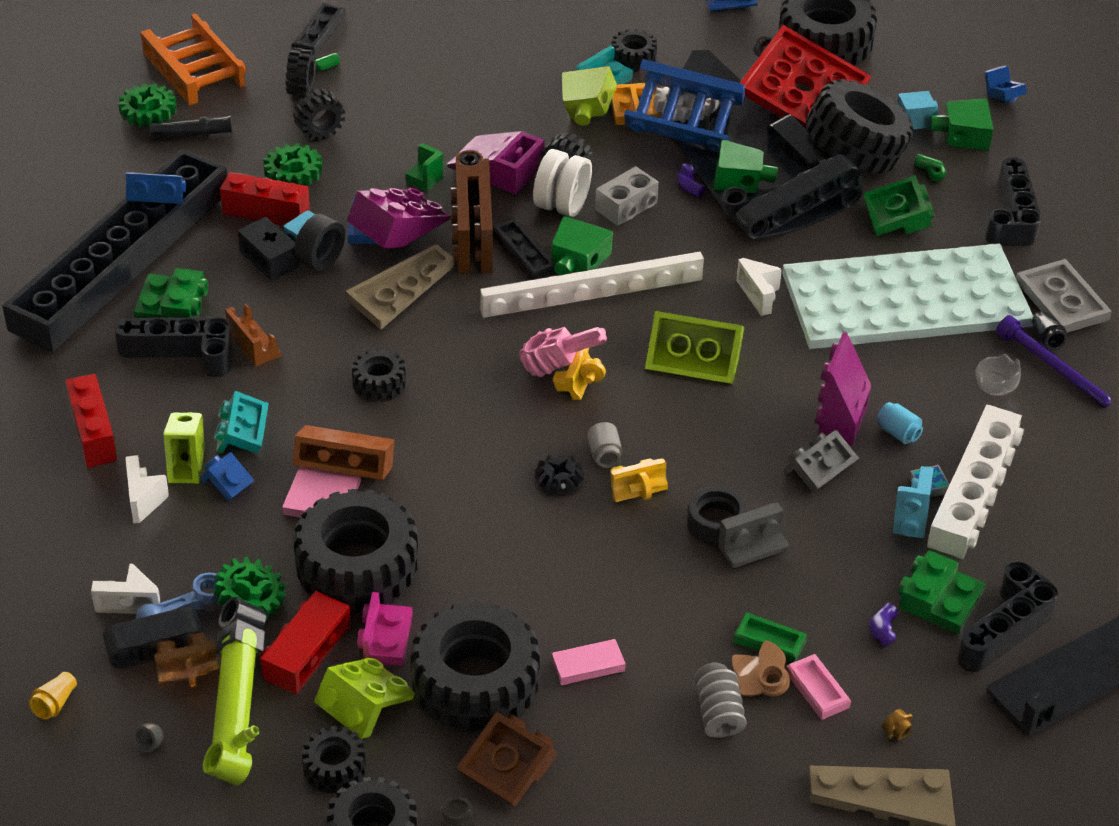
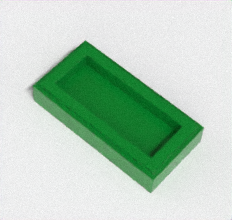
(756, 630)

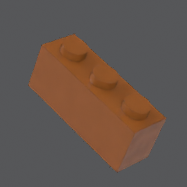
(343, 452)

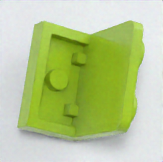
(359, 691)

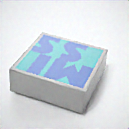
(939, 481)

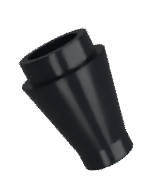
(1049, 332)

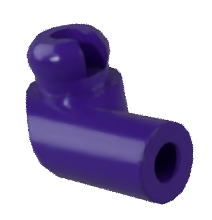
(687, 181)
(880, 624)

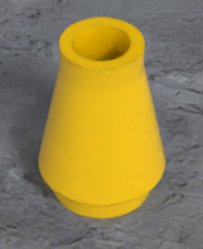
(51, 697)

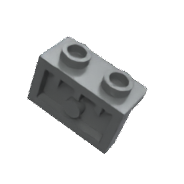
(823, 461)
(752, 535)

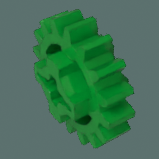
(147, 105)
(293, 164)
(250, 583)

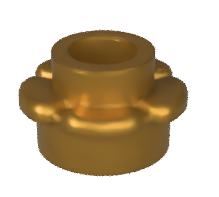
(897, 724)

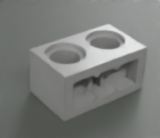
(626, 196)

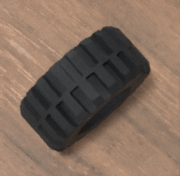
(835, 25)
(860, 125)
(356, 519)
(474, 632)

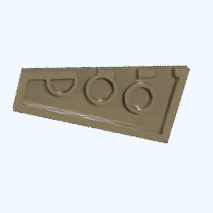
(396, 288)
(901, 793)

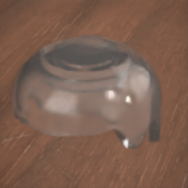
(998, 375)

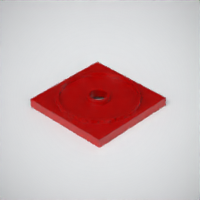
(791, 61)

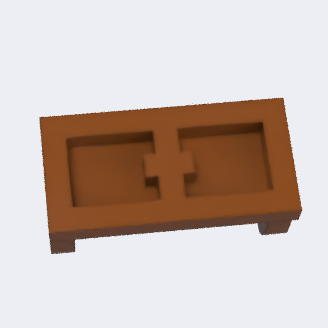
(251, 338)

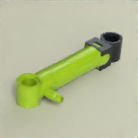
(238, 645)

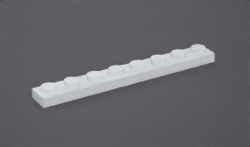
(591, 284)

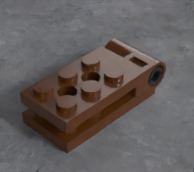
(472, 202)

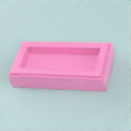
(588, 662)
(818, 687)

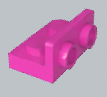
(385, 631)

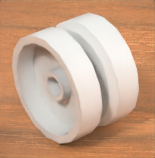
(562, 183)

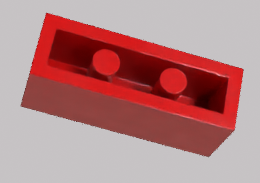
(261, 197)
(91, 420)
(305, 642)

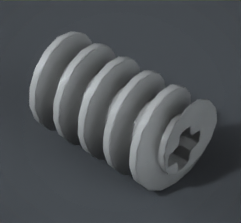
(720, 701)

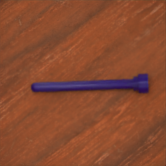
(1010, 329)

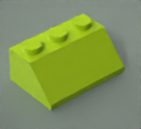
(694, 347)

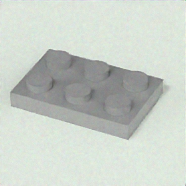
(1063, 295)

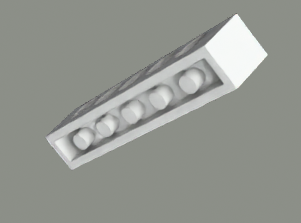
(975, 482)

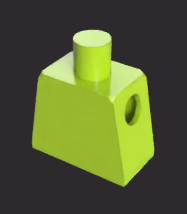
(588, 93)
(182, 435)

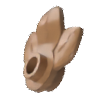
(756, 671)

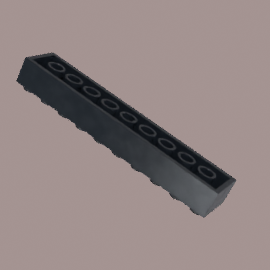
(111, 256)

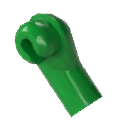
(327, 62)
(933, 167)

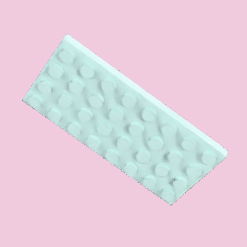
(905, 295)

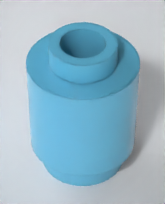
(900, 422)

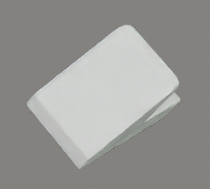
(759, 283)
(144, 491)
(124, 596)

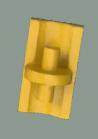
(579, 374)
(638, 480)

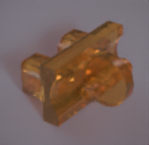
(186, 661)

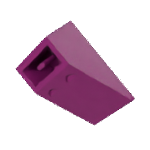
(512, 158)
(395, 215)
(844, 393)

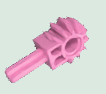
(557, 348)

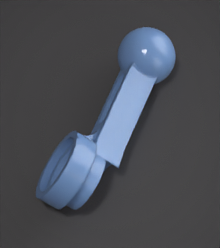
(195, 599)

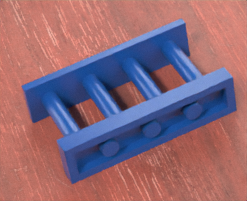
(681, 81)

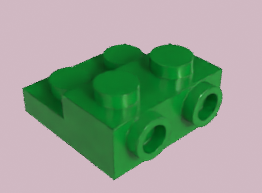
(900, 206)
(172, 295)
(940, 592)

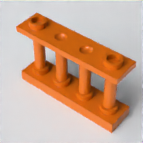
(179, 74)

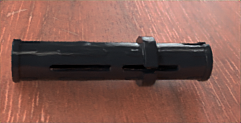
(191, 127)

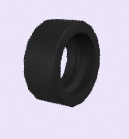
(309, 238)
(709, 498)

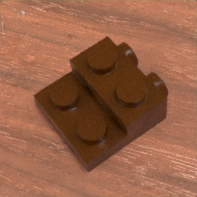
(507, 758)

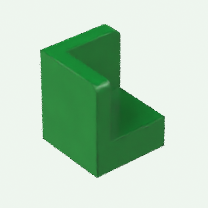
(427, 170)

